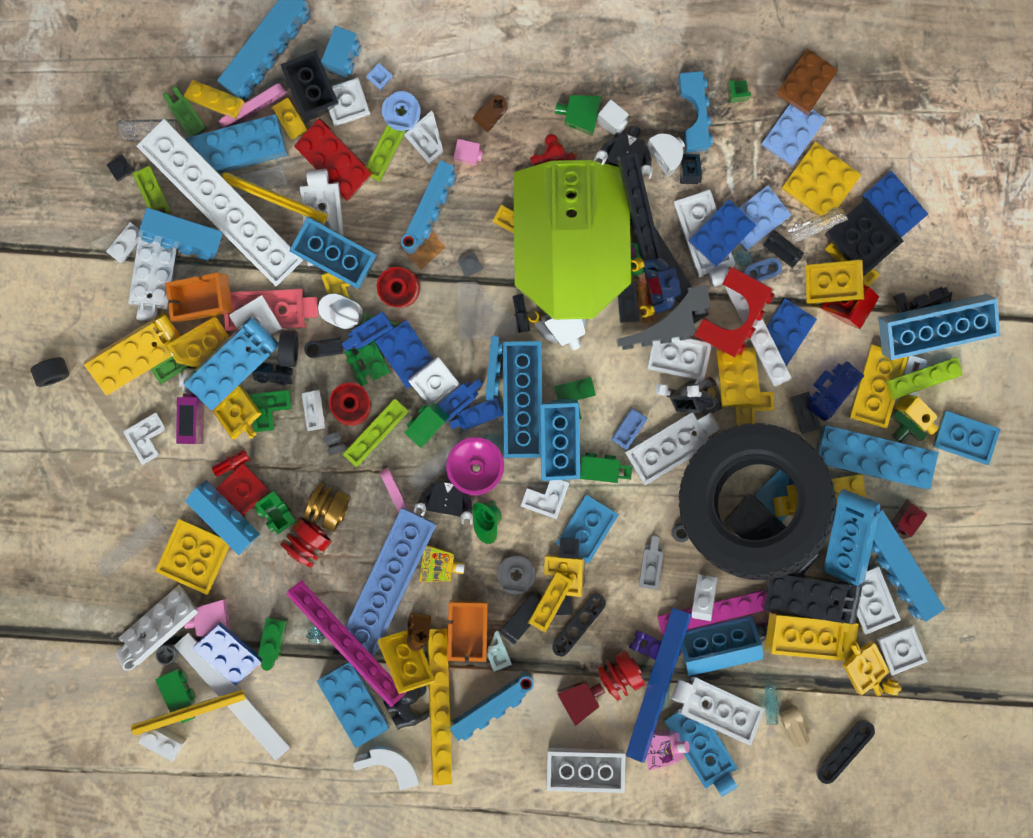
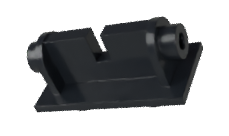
(783, 249)
(938, 296)
(280, 376)

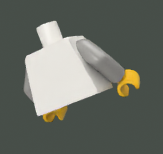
(561, 330)

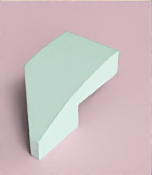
(498, 654)

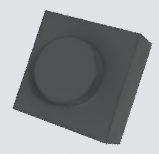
(470, 264)

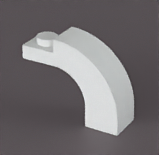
(393, 759)

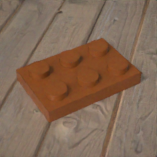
(807, 82)

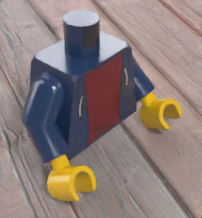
(662, 284)

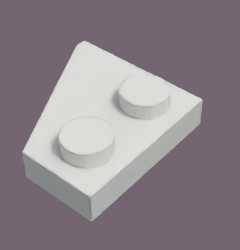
(426, 138)

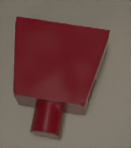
(908, 519)
(580, 700)

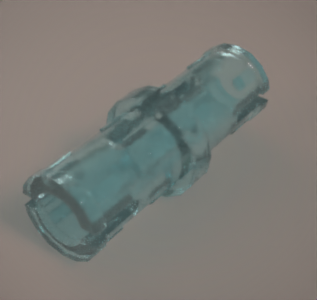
(771, 705)

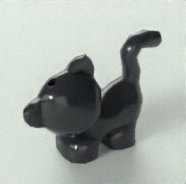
(404, 714)

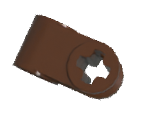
(488, 115)
(418, 630)

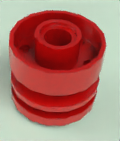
(386, 287)
(341, 396)
(308, 539)
(621, 675)

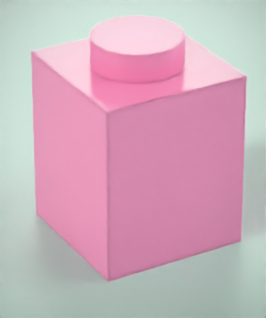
(468, 152)

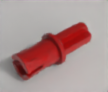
(230, 463)

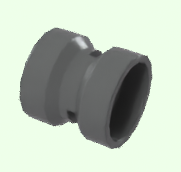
(333, 439)
(164, 656)

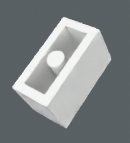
(613, 118)
(704, 597)
(163, 743)

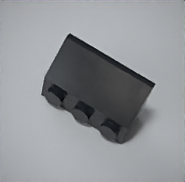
(309, 86)

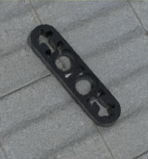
(582, 627)

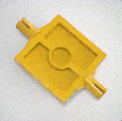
(237, 413)
(866, 668)

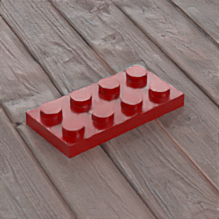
(327, 151)

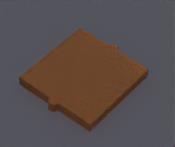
(427, 252)

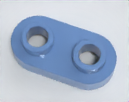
(762, 270)

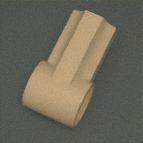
(792, 721)

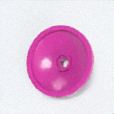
(469, 454)

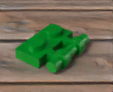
(373, 361)

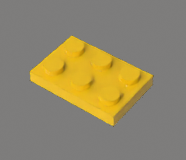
(834, 281)
(738, 379)
(407, 667)

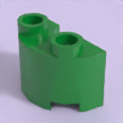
(276, 512)

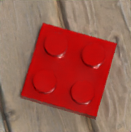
(243, 489)

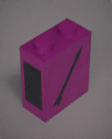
(189, 419)

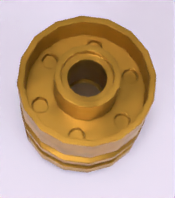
(330, 508)

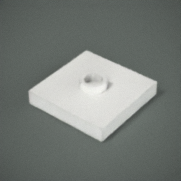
(351, 102)
(260, 312)
(434, 382)
(902, 650)

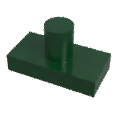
(906, 427)

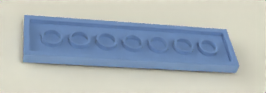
(389, 578)

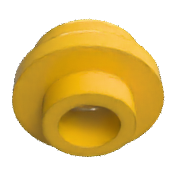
(891, 686)

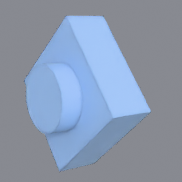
(379, 76)

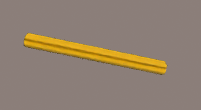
(275, 198)
(188, 712)

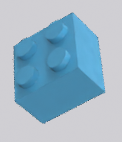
(341, 52)

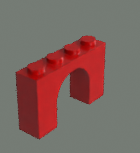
(732, 340)

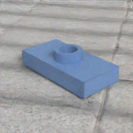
(629, 428)

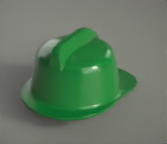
(485, 521)

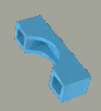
(692, 87)

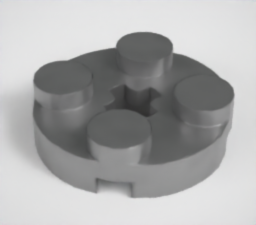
(522, 583)

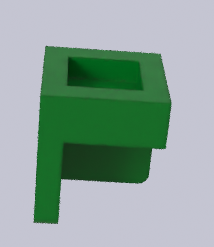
(738, 91)

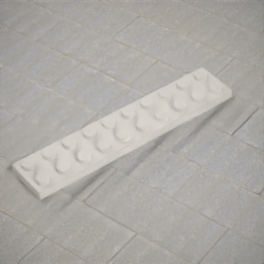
(219, 202)

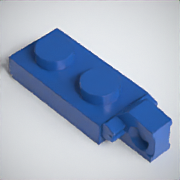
(368, 332)
(460, 398)
(477, 415)

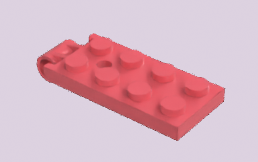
(296, 306)

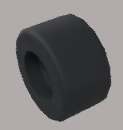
(49, 371)

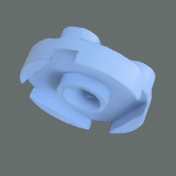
(394, 102)

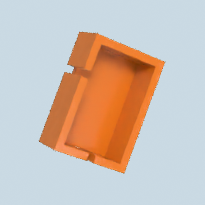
(199, 297)
(468, 630)

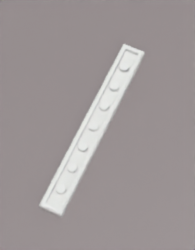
(243, 710)

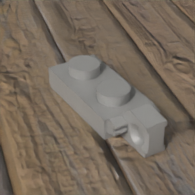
(651, 564)

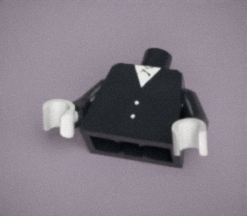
(625, 145)
(690, 397)
(445, 499)

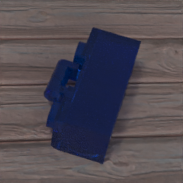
(841, 384)

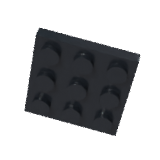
(864, 236)

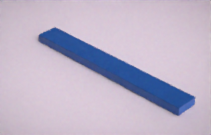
(658, 685)

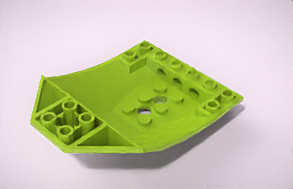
(575, 262)

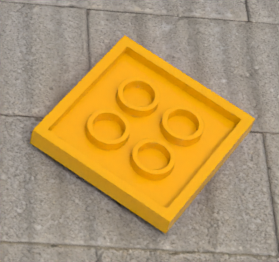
(820, 180)
(193, 556)

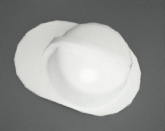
(340, 311)

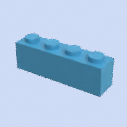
(222, 517)

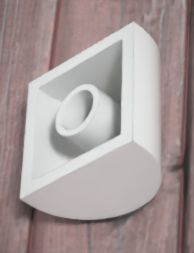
(666, 151)

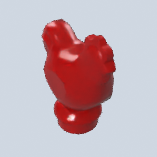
(553, 152)

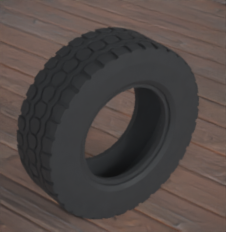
(757, 446)

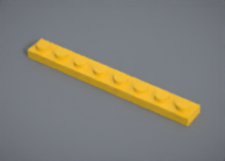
(439, 708)

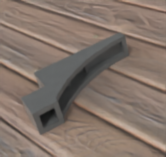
(676, 325)

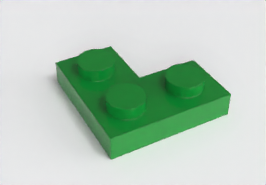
(576, 390)
(268, 403)

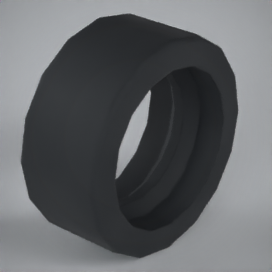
(288, 348)

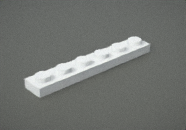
(762, 342)

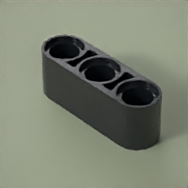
(518, 623)

